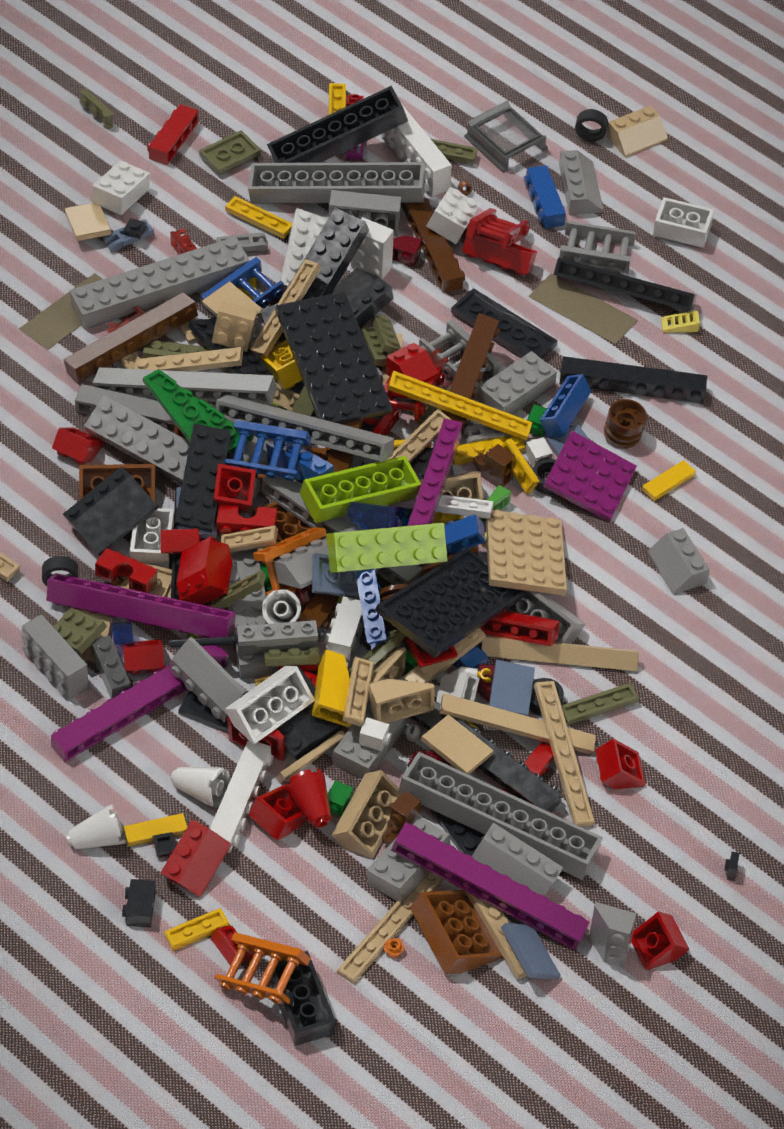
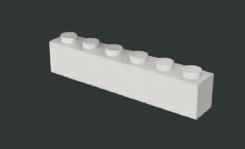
(241, 792)

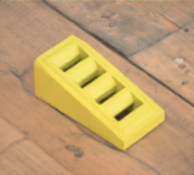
(691, 325)

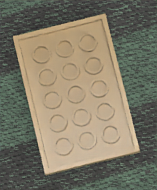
(525, 552)

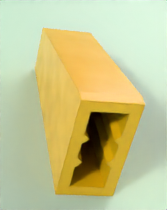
(331, 688)

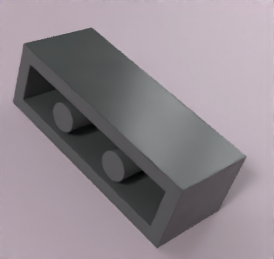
(110, 666)

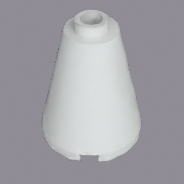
(281, 607)
(202, 783)
(97, 830)

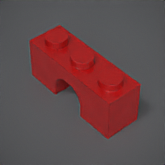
(231, 522)
(113, 564)

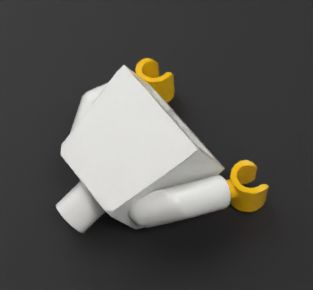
(462, 684)

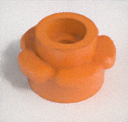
(393, 952)

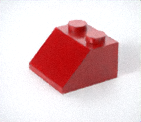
(412, 362)
(77, 444)
(234, 486)
(143, 656)
(619, 766)
(659, 941)

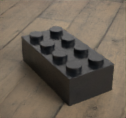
(308, 1011)

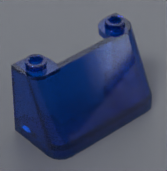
(377, 516)

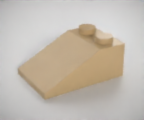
(400, 699)

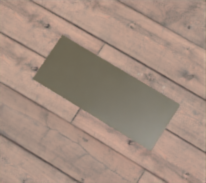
(583, 308)
(56, 320)

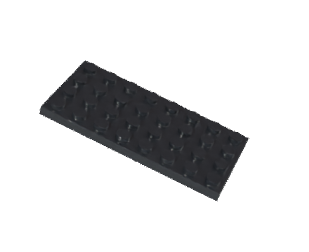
(333, 359)
(448, 603)

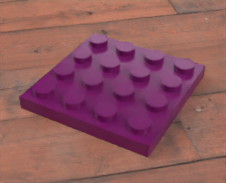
(590, 476)

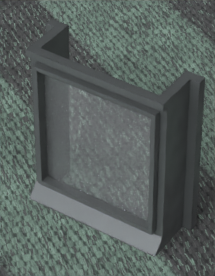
(502, 134)

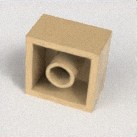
(234, 326)

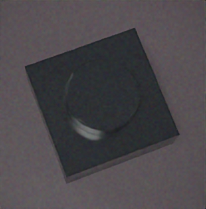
(135, 228)
(164, 844)
(731, 866)

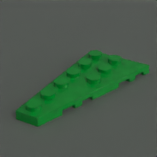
(187, 409)

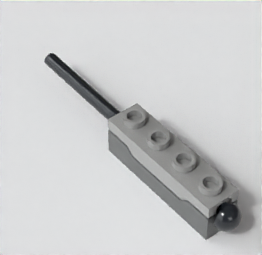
(264, 637)

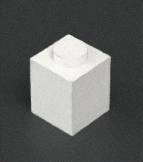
(538, 450)
(374, 734)

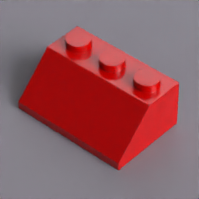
(195, 858)

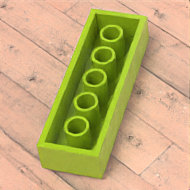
(373, 483)
(386, 547)

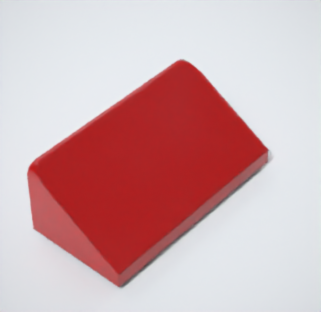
(178, 540)
(222, 940)

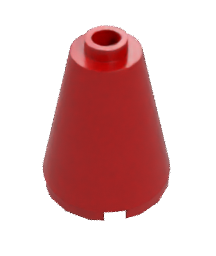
(311, 796)

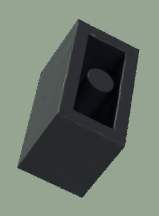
(140, 903)

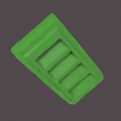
(500, 498)

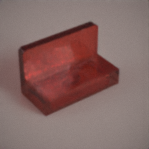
(303, 596)

